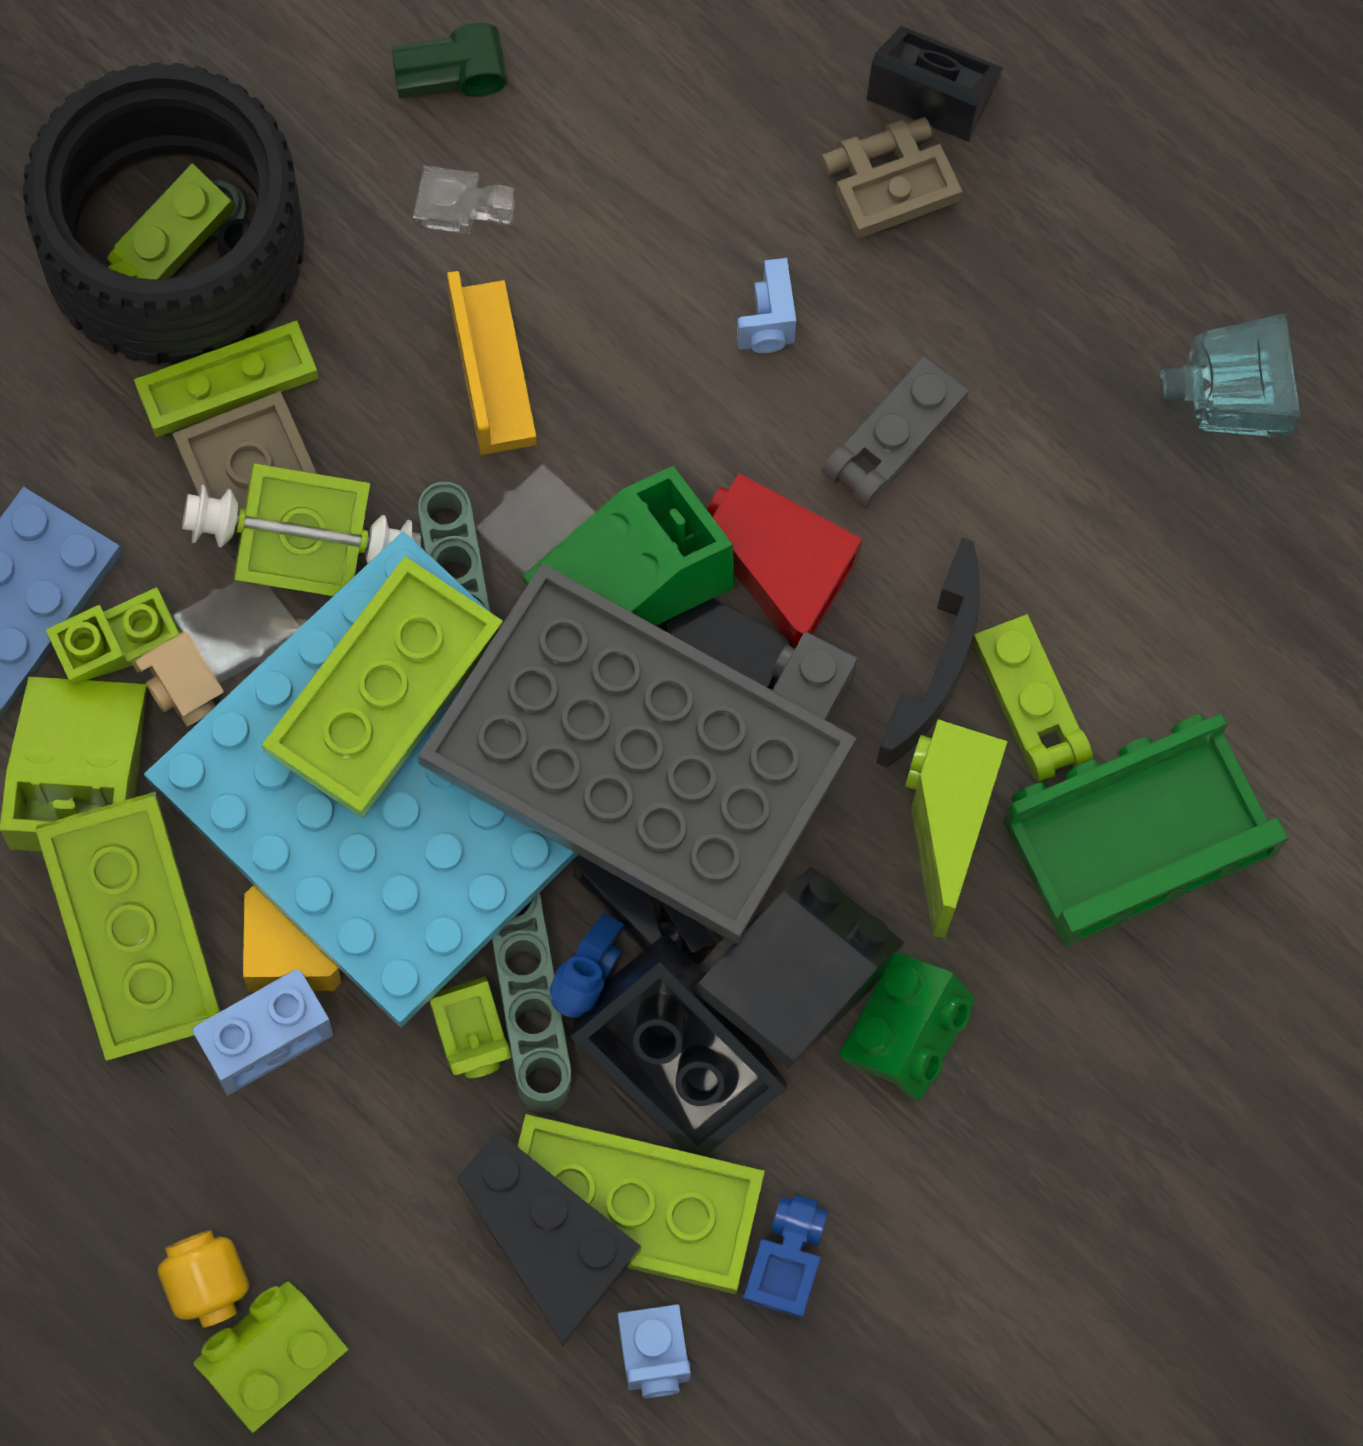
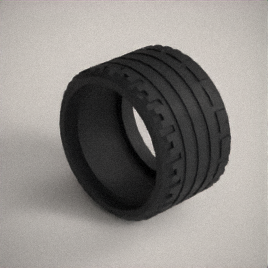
(150, 114)

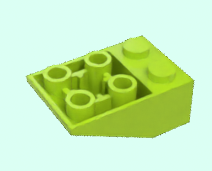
(70, 753)

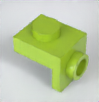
(470, 1028)

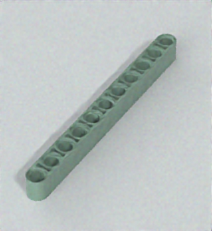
(528, 931)

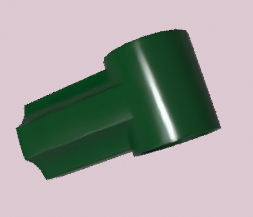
(465, 61)

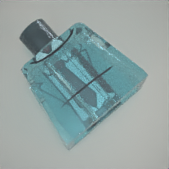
(1239, 379)

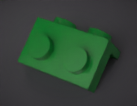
(909, 1025)

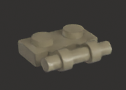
(897, 190)

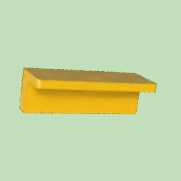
(491, 365)

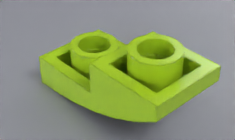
(110, 640)

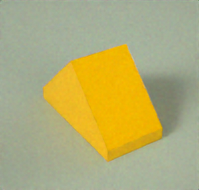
(278, 947)

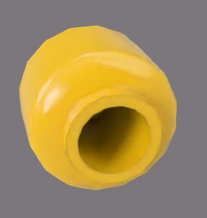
(203, 1278)

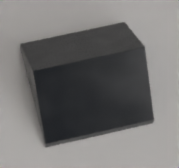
(932, 82)

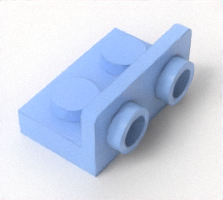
(263, 1031)

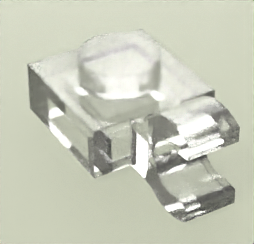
(454, 199)

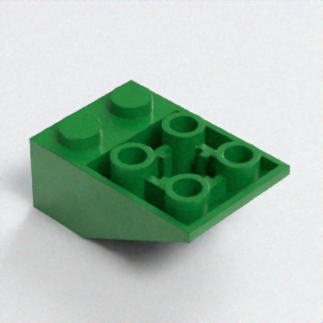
(648, 550)

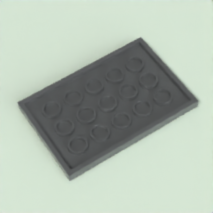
(637, 752)

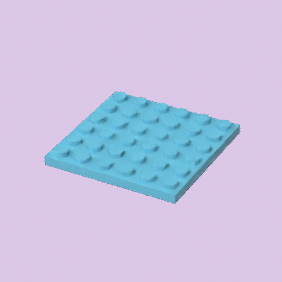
(385, 895)

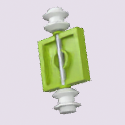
(294, 528)

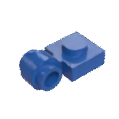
(582, 977)
(784, 1273)

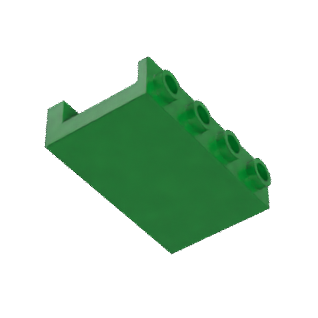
(1140, 828)

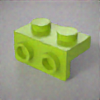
(269, 1354)

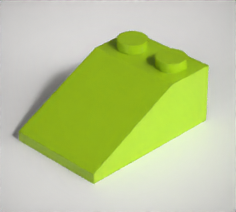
(952, 788)

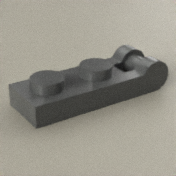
(896, 431)

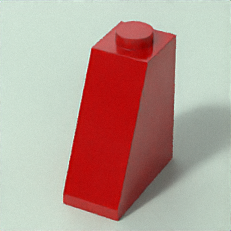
(784, 554)

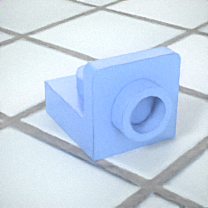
(775, 317)
(654, 1350)

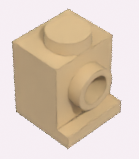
(180, 678)

